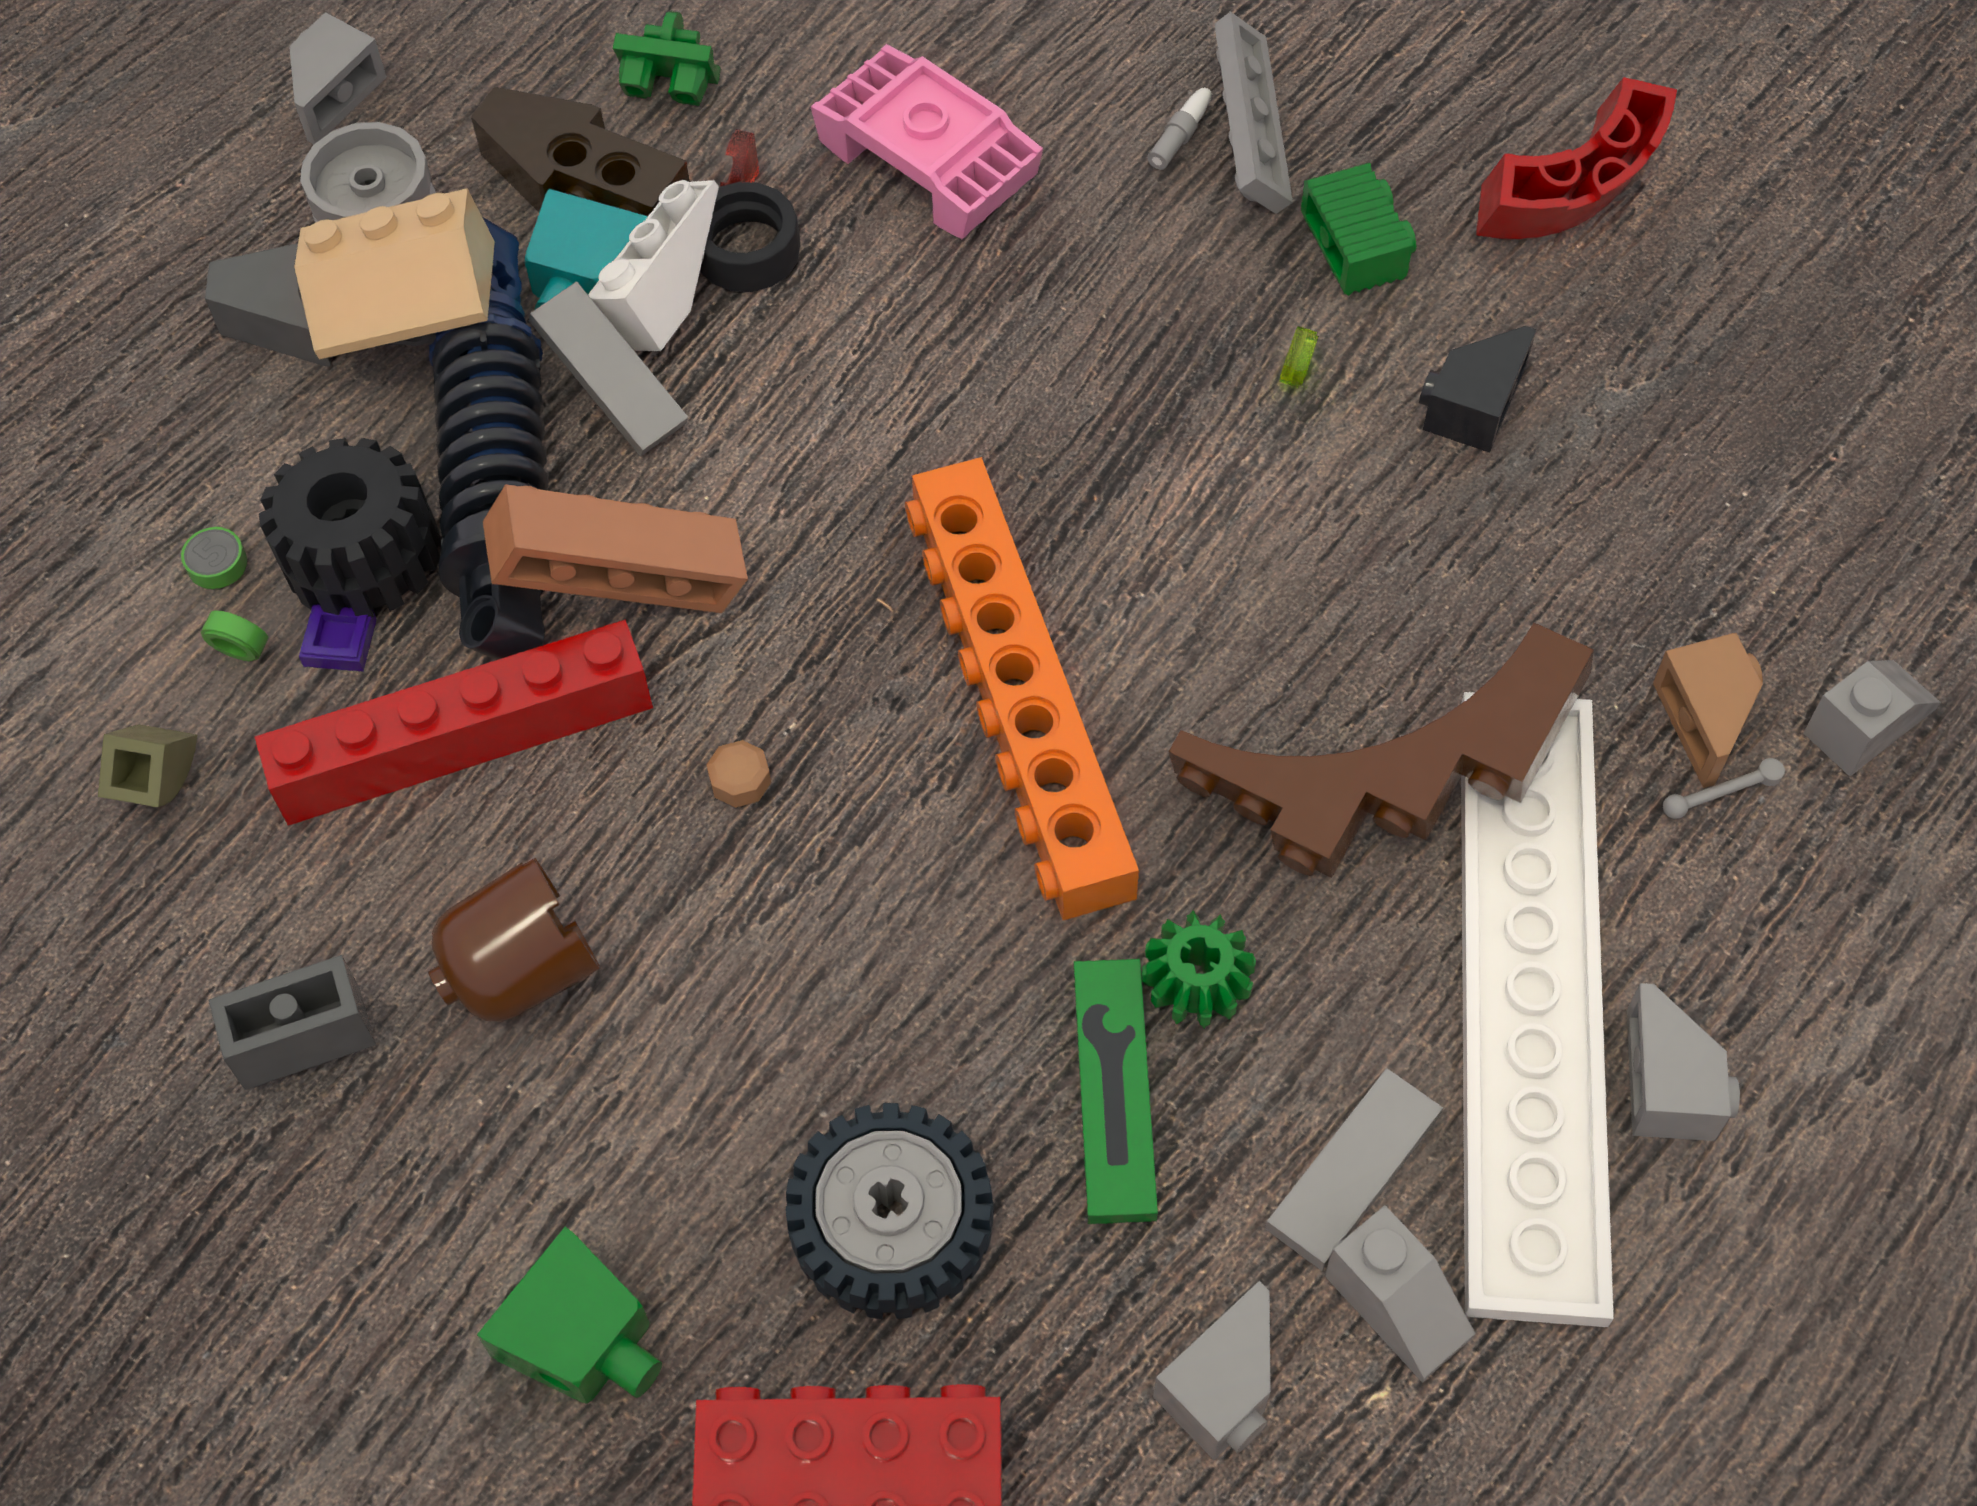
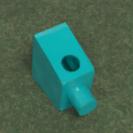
(574, 243)

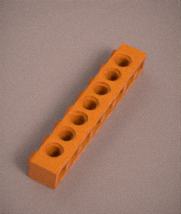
(1076, 877)

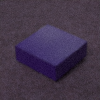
(337, 640)

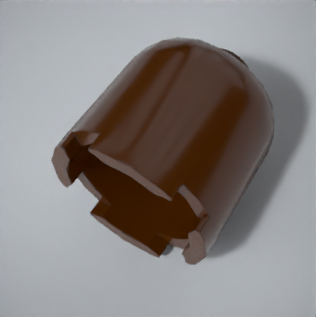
(507, 947)

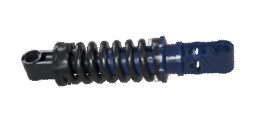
(486, 439)

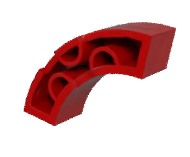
(1563, 189)

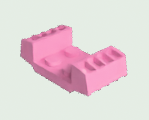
(931, 133)

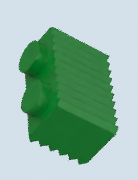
(1358, 227)

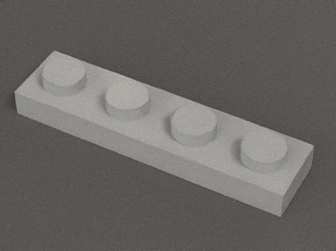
(1252, 114)

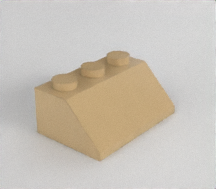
(395, 273)

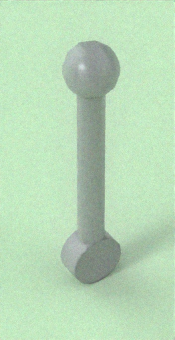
(1768, 773)

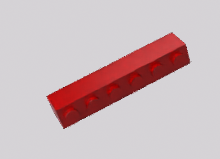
(453, 722)

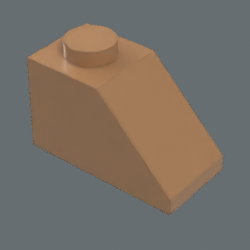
(1708, 698)

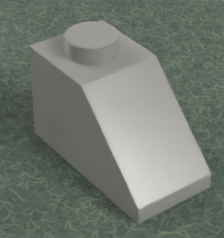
(332, 73)
(1868, 713)
(1675, 1072)
(1400, 1292)
(1223, 1378)

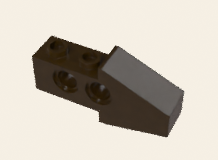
(565, 148)

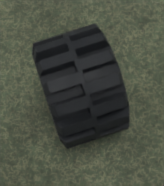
(350, 527)

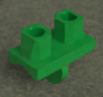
(666, 53)

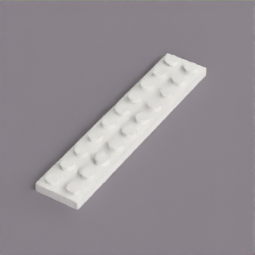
(1535, 1046)

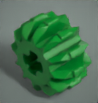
(1221, 961)

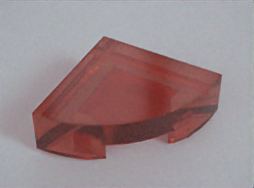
(744, 154)

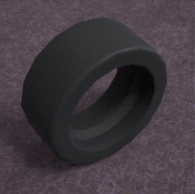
(760, 267)

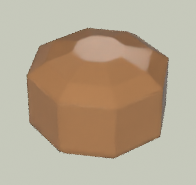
(738, 773)

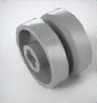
(363, 170)

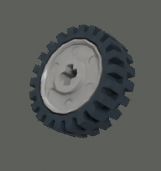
(895, 1259)

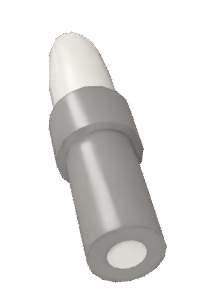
(1179, 129)

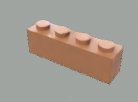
(613, 549)

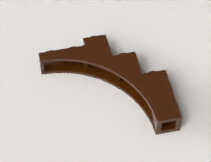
(1405, 783)

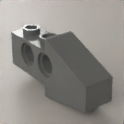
(261, 303)

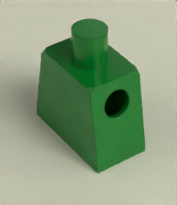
(572, 1326)

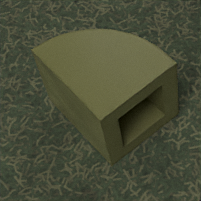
(145, 764)

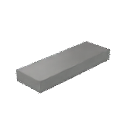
(608, 368)
(1353, 1168)

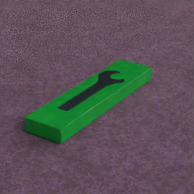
(1114, 1092)

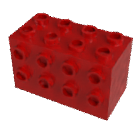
(848, 1448)

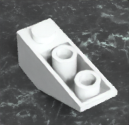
(657, 272)

